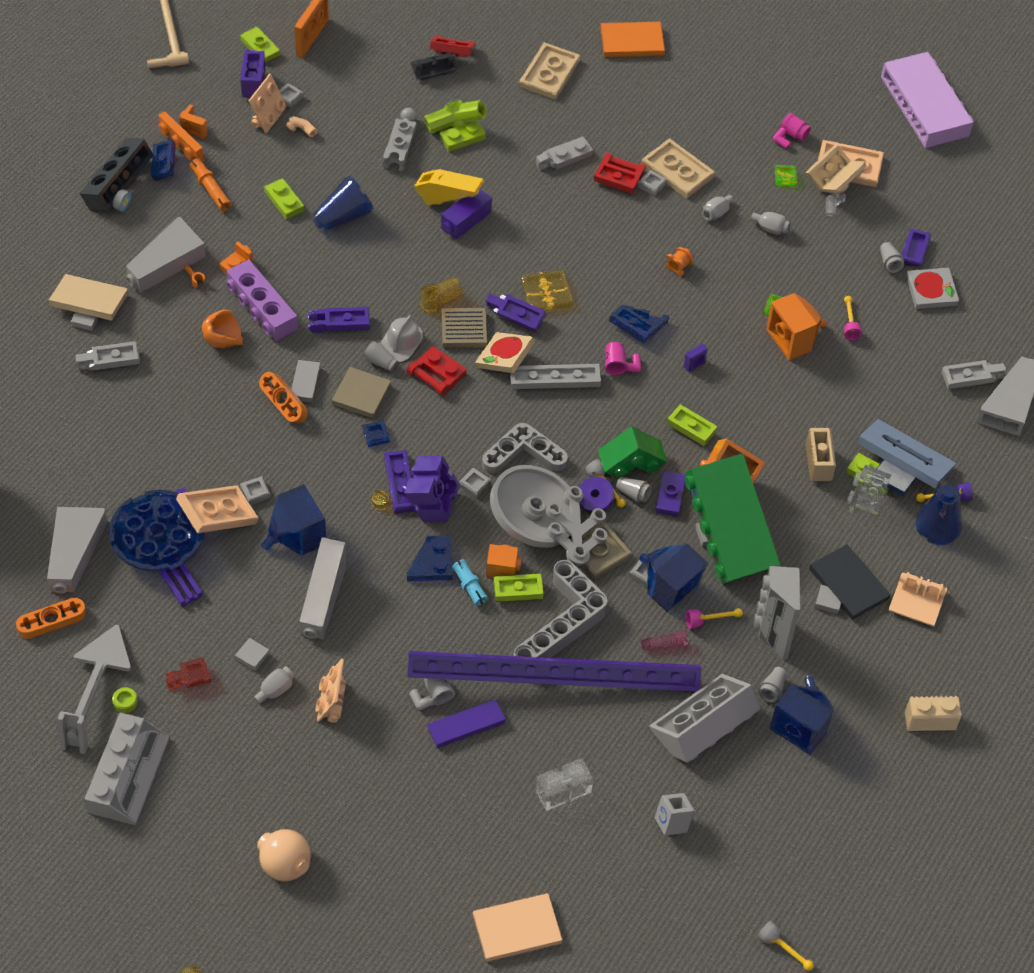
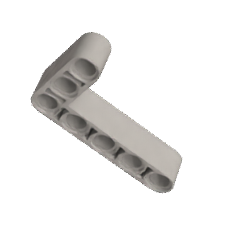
(566, 622)

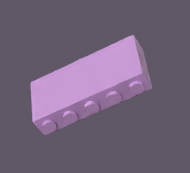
(927, 99)

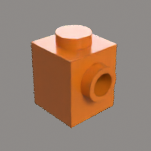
(502, 560)

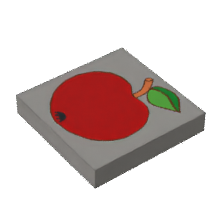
(932, 288)

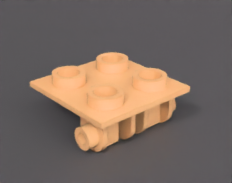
(267, 104)
(918, 599)
(332, 693)

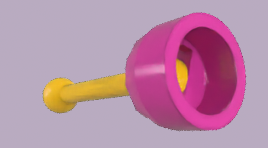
(851, 326)
(696, 618)

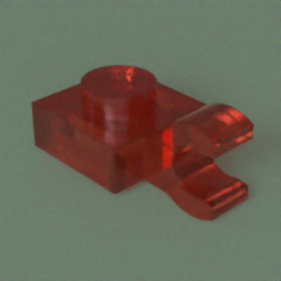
(191, 673)

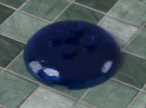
(147, 515)

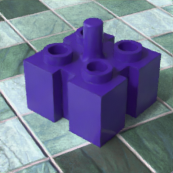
(431, 488)

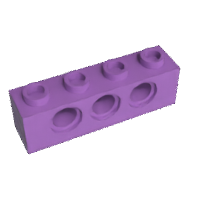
(261, 300)

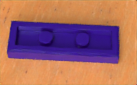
(398, 475)
(466, 723)

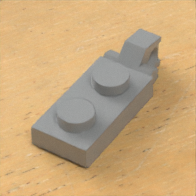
(564, 154)
(109, 356)
(972, 374)

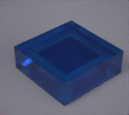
(375, 433)

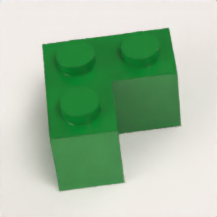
(632, 450)

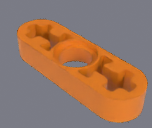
(292, 400)
(46, 627)

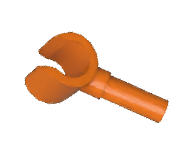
(195, 276)

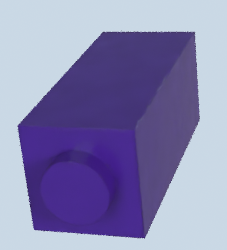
(466, 214)

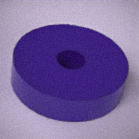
(596, 485)

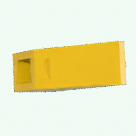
(444, 186)

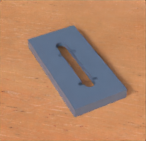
(932, 474)

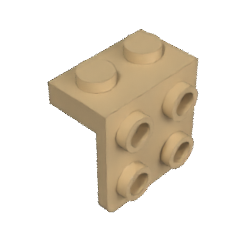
(835, 171)

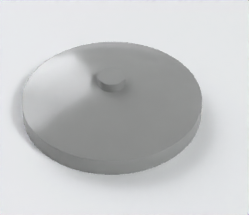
(521, 502)

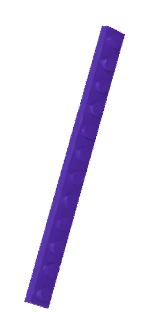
(553, 671)

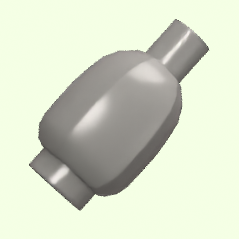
(716, 207)
(772, 222)
(275, 684)

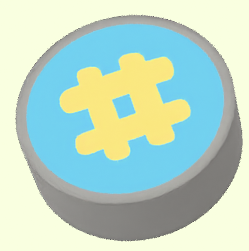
(121, 200)

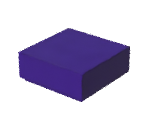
(695, 357)

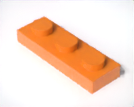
(171, 129)

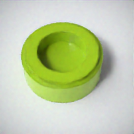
(125, 700)

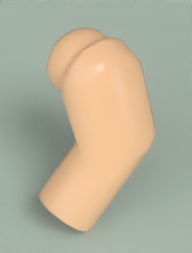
(305, 125)

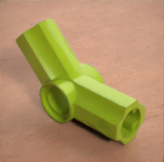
(455, 115)

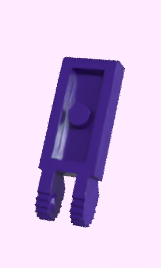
(339, 319)

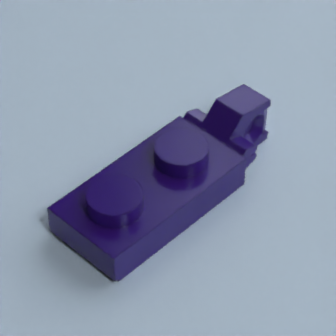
(516, 311)

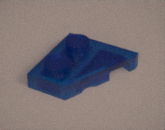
(637, 322)
(432, 560)

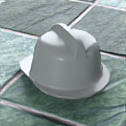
(402, 338)

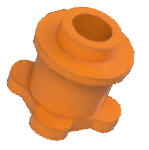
(679, 260)

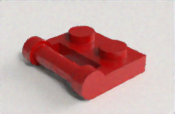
(460, 48)
(619, 173)
(440, 366)

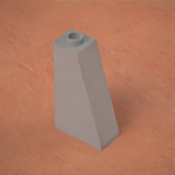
(165, 256)
(1011, 400)
(73, 543)
(323, 588)

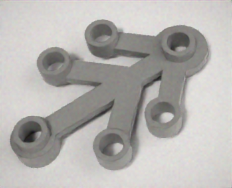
(575, 527)

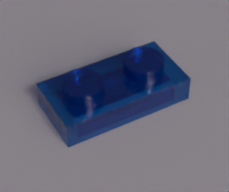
(163, 160)

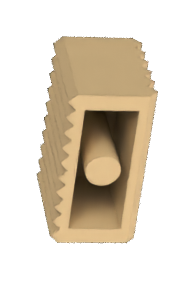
(820, 454)
(932, 713)

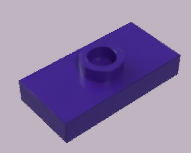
(670, 493)

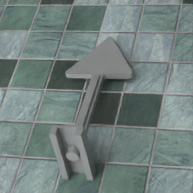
(104, 653)

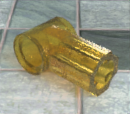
(434, 295)

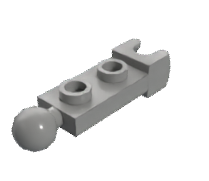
(400, 139)

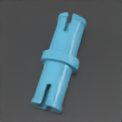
(470, 582)

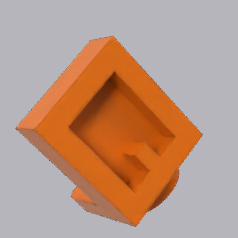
(193, 124)
(241, 254)

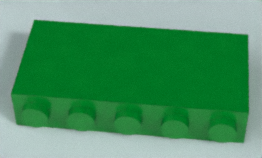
(731, 518)

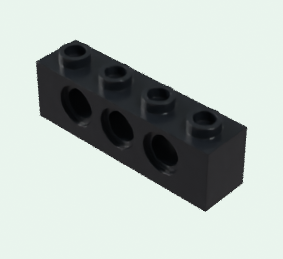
(116, 173)

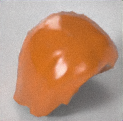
(222, 330)

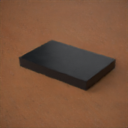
(850, 581)

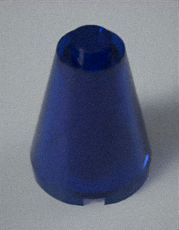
(342, 205)
(941, 516)

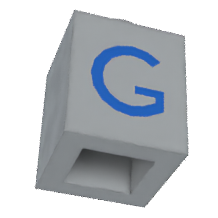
(674, 814)

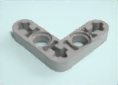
(524, 443)

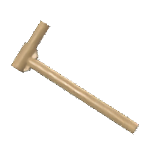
(175, 58)

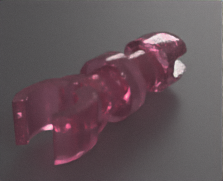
(676, 639)

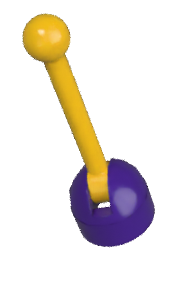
(965, 492)

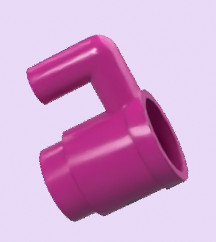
(794, 127)
(616, 360)

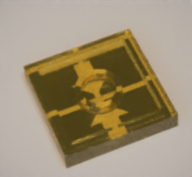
(547, 290)

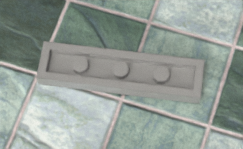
(556, 376)

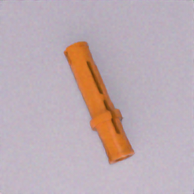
(206, 178)

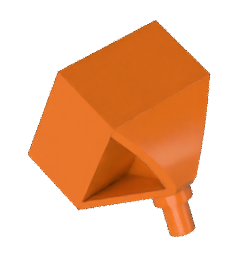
(794, 325)
(726, 448)

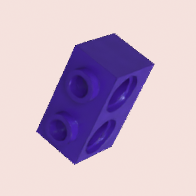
(252, 72)

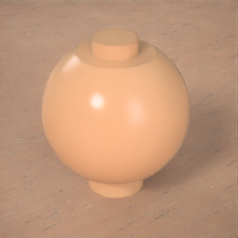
(284, 854)

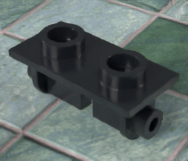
(433, 65)

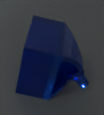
(296, 522)
(673, 573)
(803, 716)

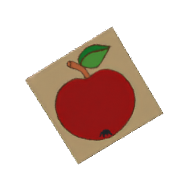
(505, 352)

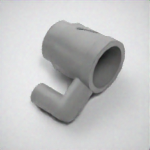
(439, 692)

